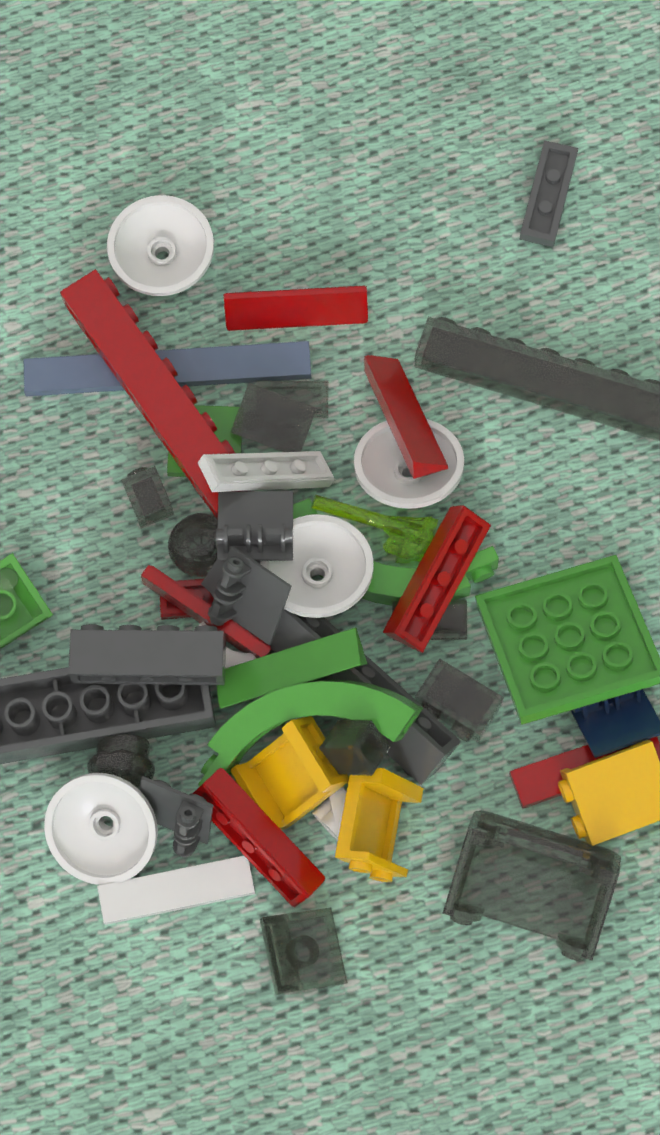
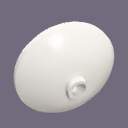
(154, 227)
(383, 470)
(329, 549)
(89, 846)

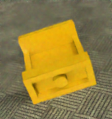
(290, 774)
(614, 793)
(372, 821)

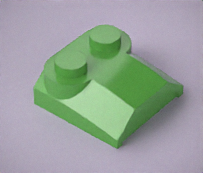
(20, 602)

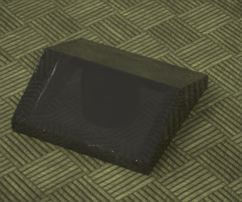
(303, 951)

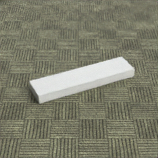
(265, 471)
(176, 890)

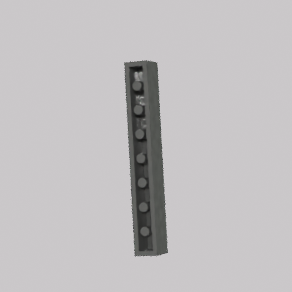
(427, 740)

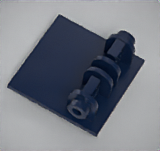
(617, 722)

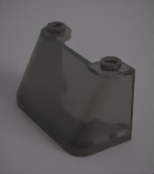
(534, 882)

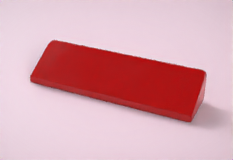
(296, 308)
(404, 416)
(437, 578)
(260, 839)

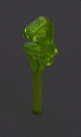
(408, 535)

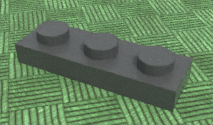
(548, 193)

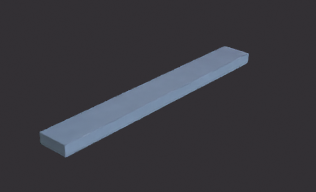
(192, 365)

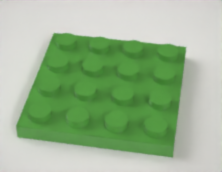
(569, 639)

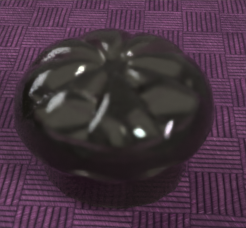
(194, 544)
(124, 757)

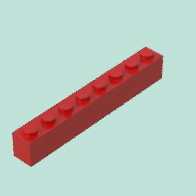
(146, 378)

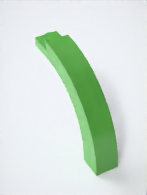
(391, 581)
(338, 698)

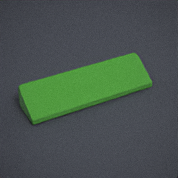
(291, 667)

